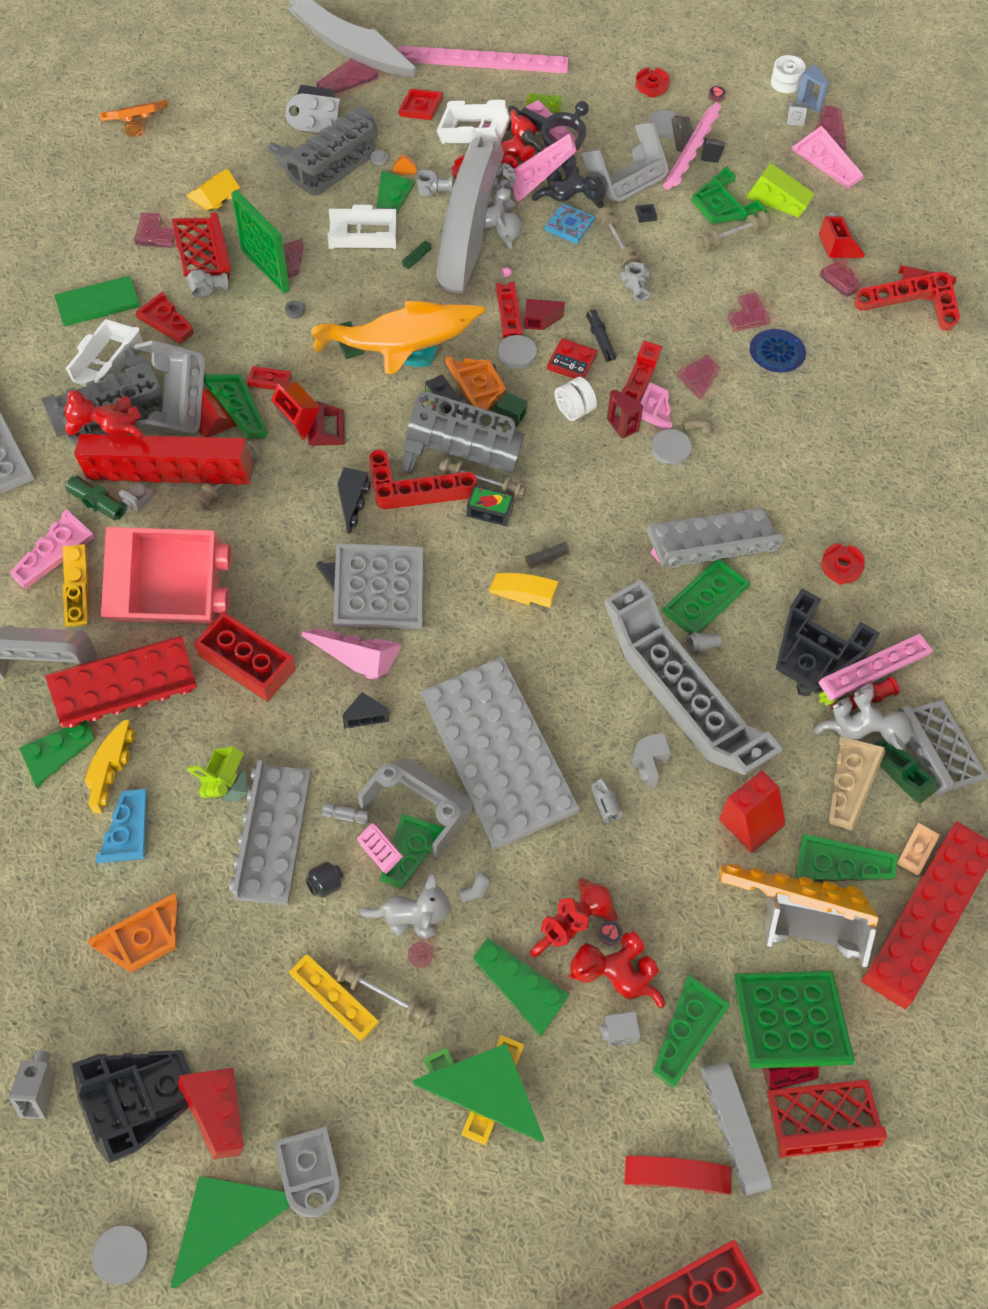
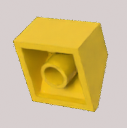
(214, 190)

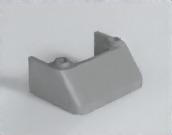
(646, 170)
(181, 388)
(44, 645)
(452, 805)
(788, 918)

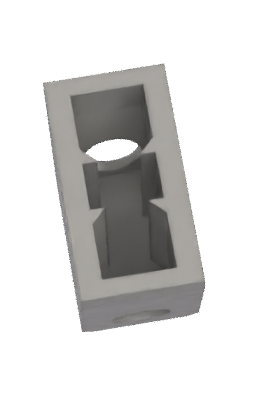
(33, 1087)

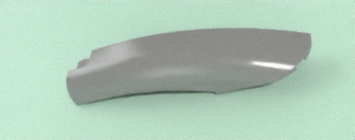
(352, 40)
(466, 214)

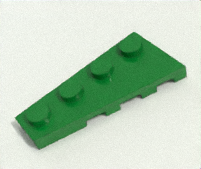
(238, 403)
(839, 861)
(525, 988)
(691, 1025)

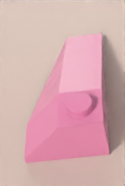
(364, 657)

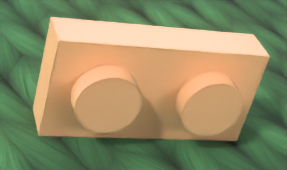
(918, 849)

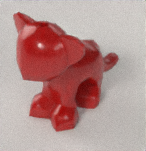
(515, 146)
(112, 418)
(574, 916)
(592, 964)

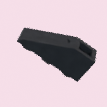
(352, 489)

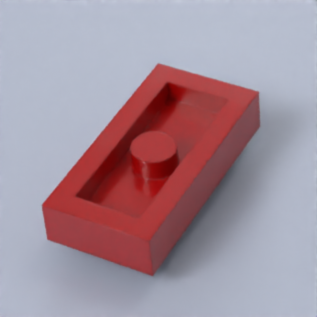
(267, 377)

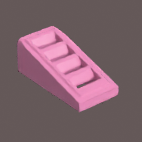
(378, 846)

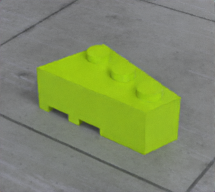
(780, 191)

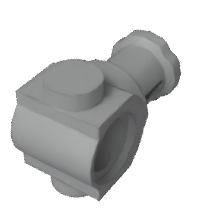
(430, 183)
(635, 279)
(203, 283)

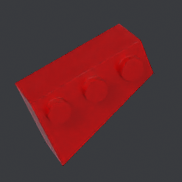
(215, 1108)

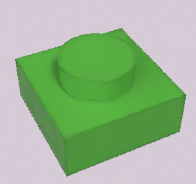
(438, 1060)

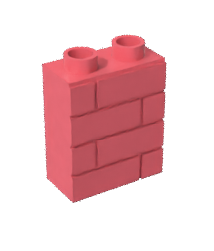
(164, 576)

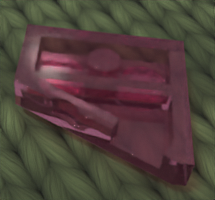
(293, 256)
(841, 278)
(699, 376)

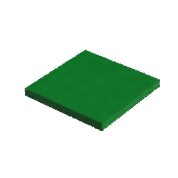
(260, 241)
(792, 1019)

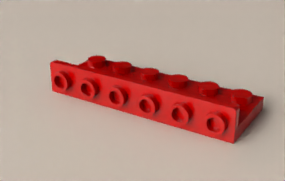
(121, 682)

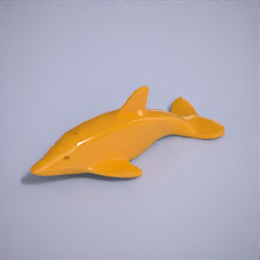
(401, 331)

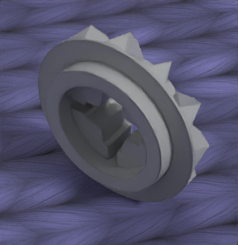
(509, 173)

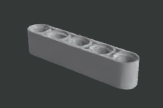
(737, 1129)

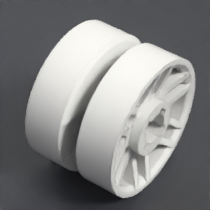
(787, 73)
(575, 398)

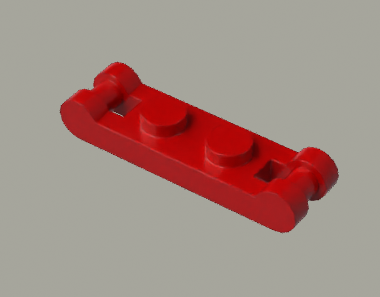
(508, 309)

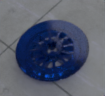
(789, 352)

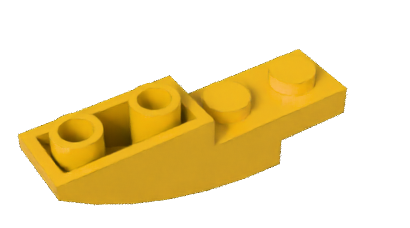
(76, 586)
(108, 759)

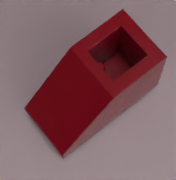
(542, 313)

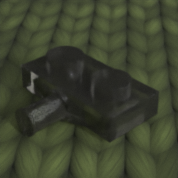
(682, 131)

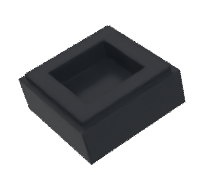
(646, 213)

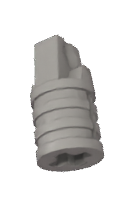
(606, 801)

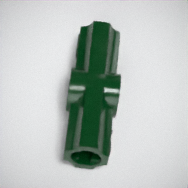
(95, 497)

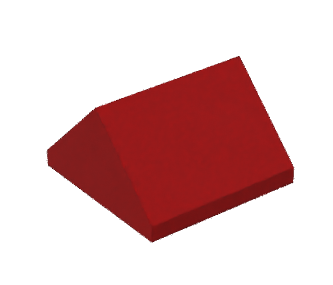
(213, 416)

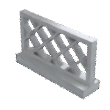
(926, 751)

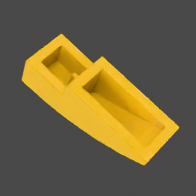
(525, 588)

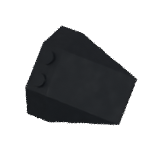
(129, 1098)

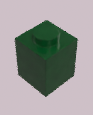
(512, 407)

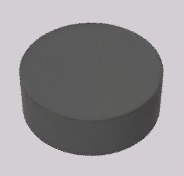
(294, 309)

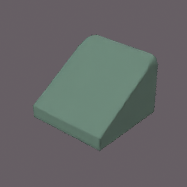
(238, 788)

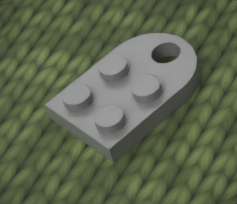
(314, 112)
(308, 1170)

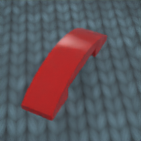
(643, 370)
(678, 1173)

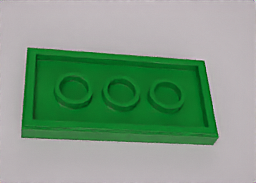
(96, 301)
(706, 597)

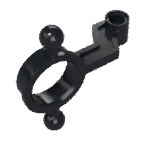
(545, 124)

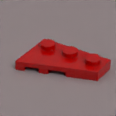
(163, 317)

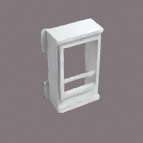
(459, 112)
(359, 216)
(92, 346)

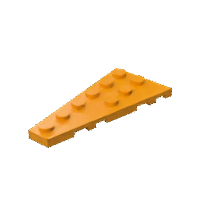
(803, 891)

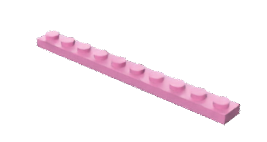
(485, 59)

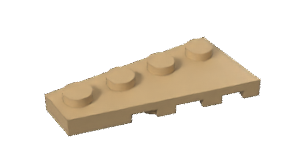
(853, 779)

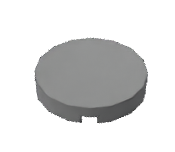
(663, 123)
(517, 351)
(671, 447)
(120, 1255)

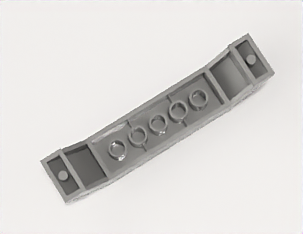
(683, 686)

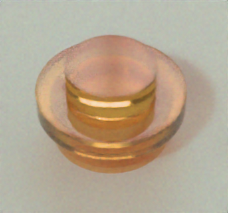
(133, 128)

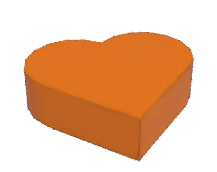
(404, 165)

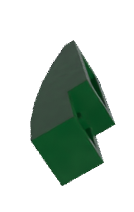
(906, 772)

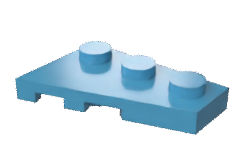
(128, 829)

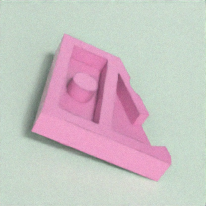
(656, 406)

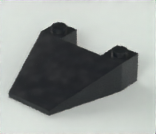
(813, 652)

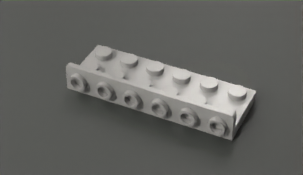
(713, 537)
(270, 834)

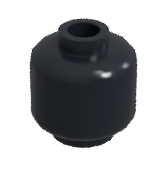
(324, 879)

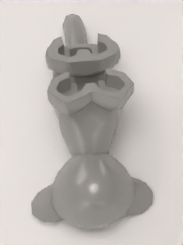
(507, 224)
(893, 727)
(400, 911)

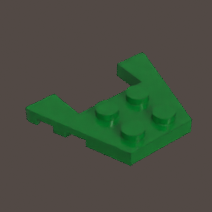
(718, 203)

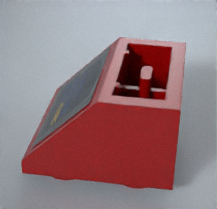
(839, 239)
(295, 407)

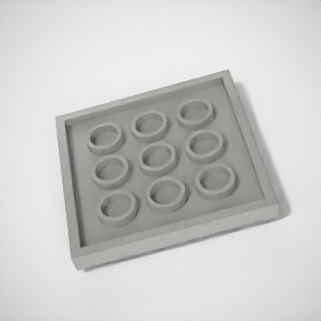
(378, 586)

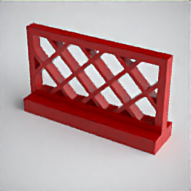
(215, 245)
(835, 1138)

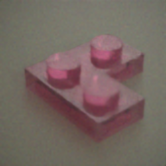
(150, 234)
(752, 315)

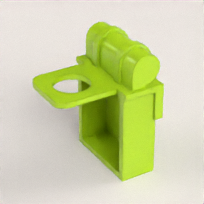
(218, 773)

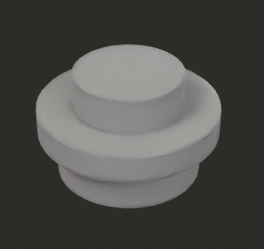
(379, 157)

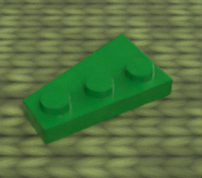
(393, 191)
(54, 750)
(414, 841)

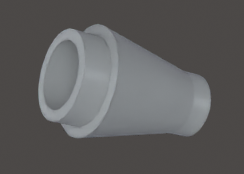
(702, 641)

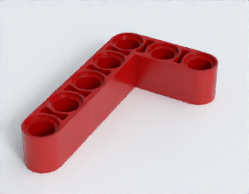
(914, 293)
(418, 490)

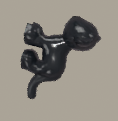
(562, 190)

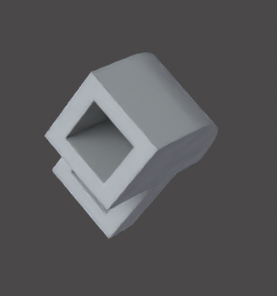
(648, 753)

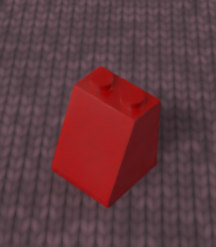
(754, 811)

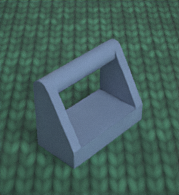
(809, 77)

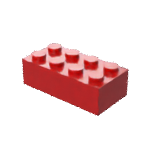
(245, 656)

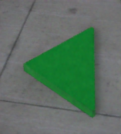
(487, 1087)
(220, 1220)

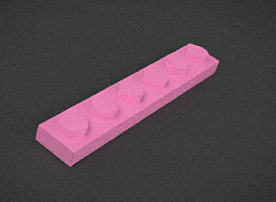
(694, 142)
(875, 667)

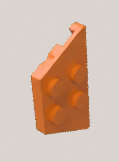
(128, 113)
(477, 381)
(140, 936)

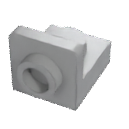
(796, 113)
(136, 497)

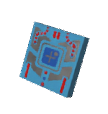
(569, 223)

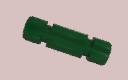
(416, 254)

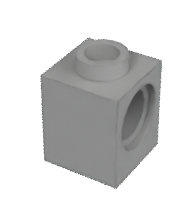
(620, 1029)

